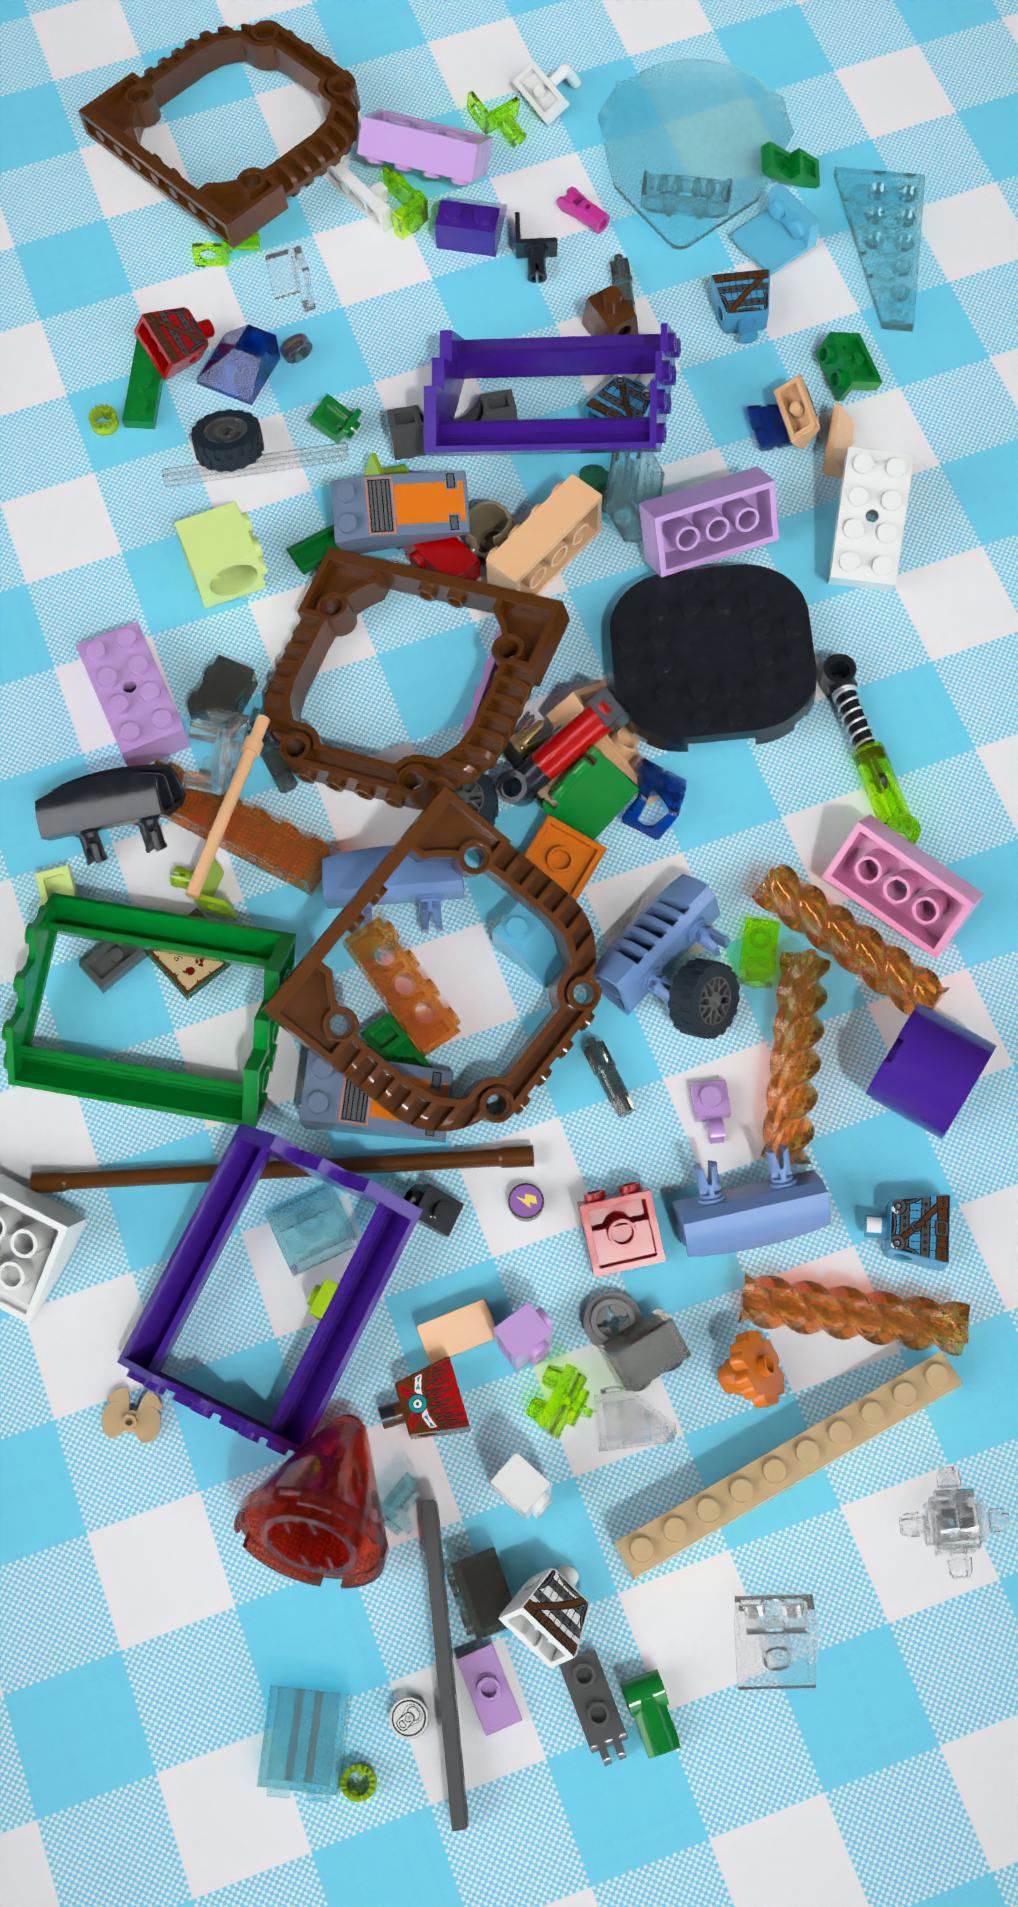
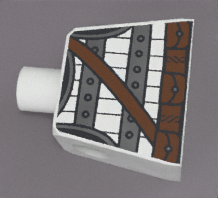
(549, 1615)

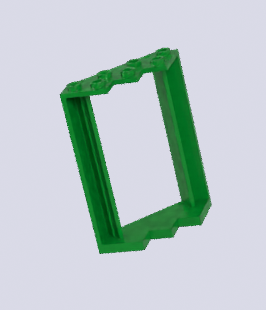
(130, 1083)

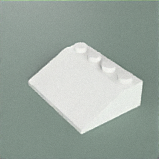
(34, 1247)

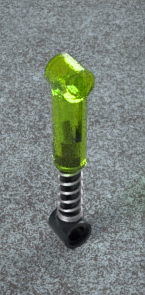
(868, 756)

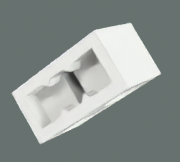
(522, 1487)

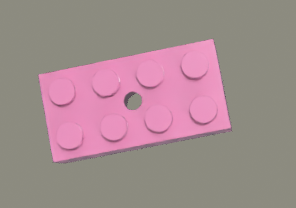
(872, 874)

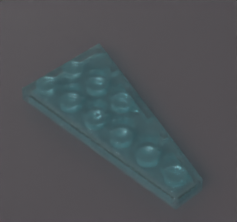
(886, 228)

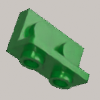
(847, 364)

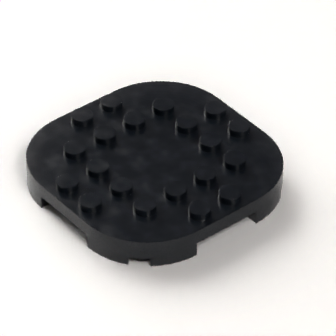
(713, 656)

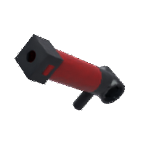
(603, 715)

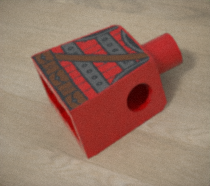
(173, 339)

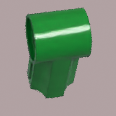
(648, 1704)

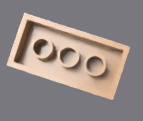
(547, 538)

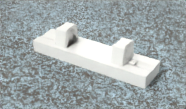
(368, 200)

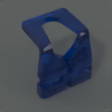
(769, 426)
(655, 782)

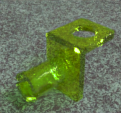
(500, 117)
(222, 251)

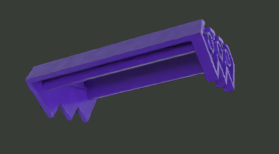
(548, 357)
(341, 1323)

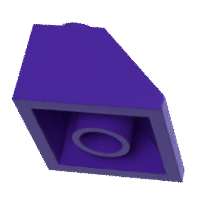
(469, 225)

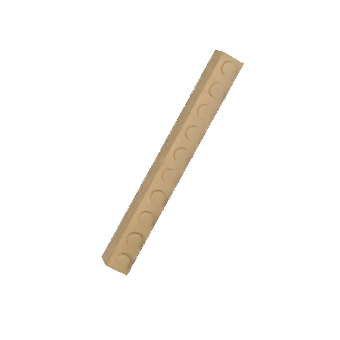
(786, 1465)

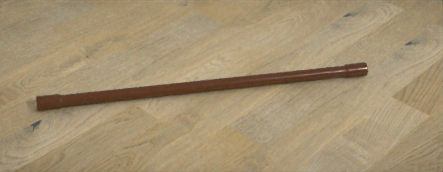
(502, 1157)

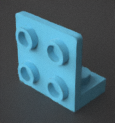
(779, 232)

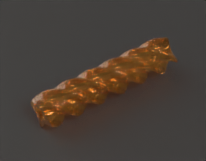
(854, 946)
(793, 1058)
(850, 1313)

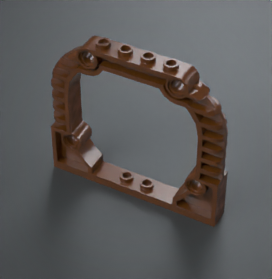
(243, 205)
(330, 608)
(308, 999)

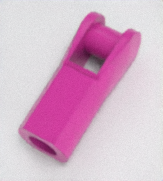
(585, 210)

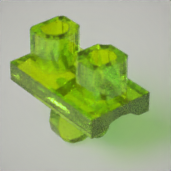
(565, 1402)

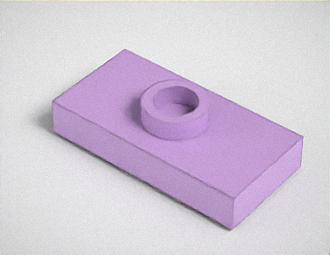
(489, 1690)

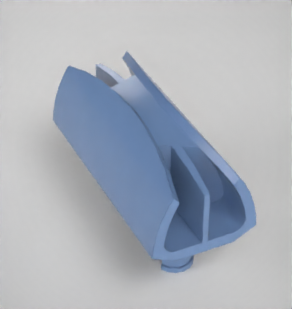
(411, 882)
(657, 941)
(751, 1213)

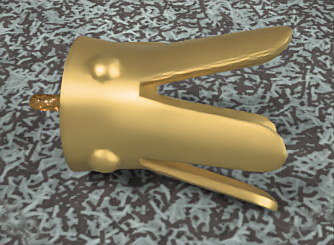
(522, 738)

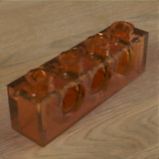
(381, 935)

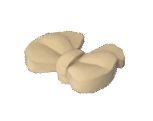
(143, 1423)

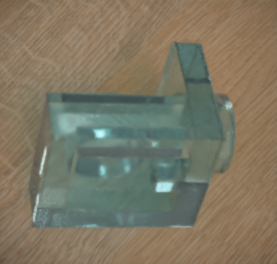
(401, 1497)

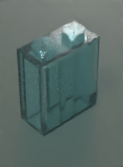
(631, 481)
(304, 1743)

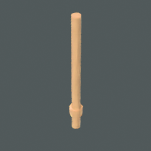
(250, 750)

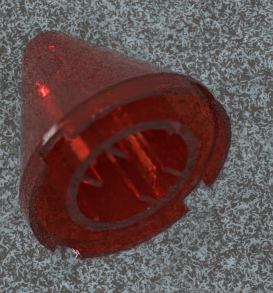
(320, 1511)

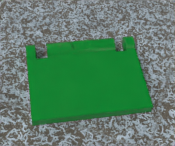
(591, 795)

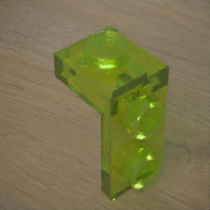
(414, 203)
(758, 953)

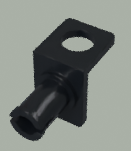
(535, 251)

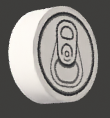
(409, 1718)

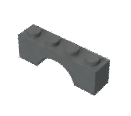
(407, 423)

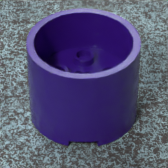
(930, 1070)

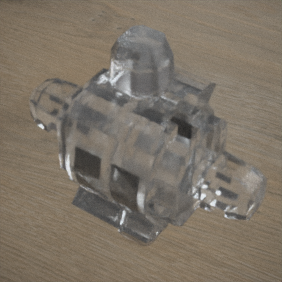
(954, 1522)

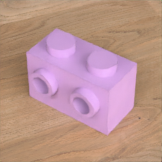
(525, 1336)

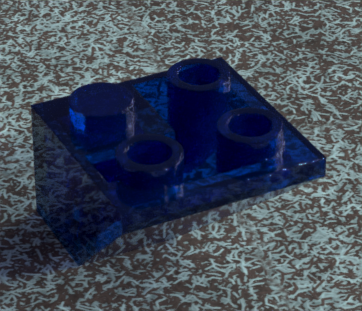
(241, 363)

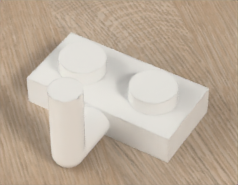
(542, 90)

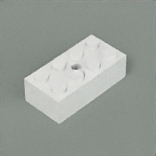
(866, 551)

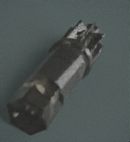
(622, 278)
(275, 764)
(608, 1076)

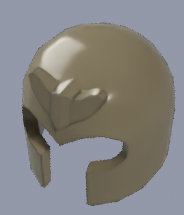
(489, 528)

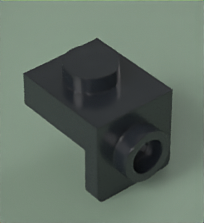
(438, 1208)

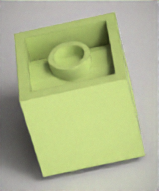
(222, 554)

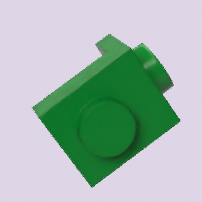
(335, 419)

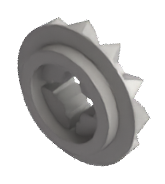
(596, 1314)

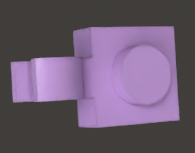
(711, 1104)

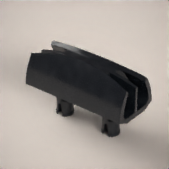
(108, 801)

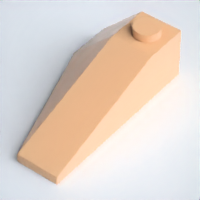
(616, 746)

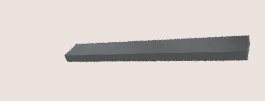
(445, 1666)

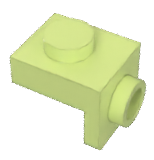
(56, 880)

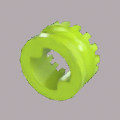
(106, 412)
(354, 1794)

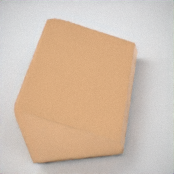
(797, 411)
(838, 440)
(457, 1331)

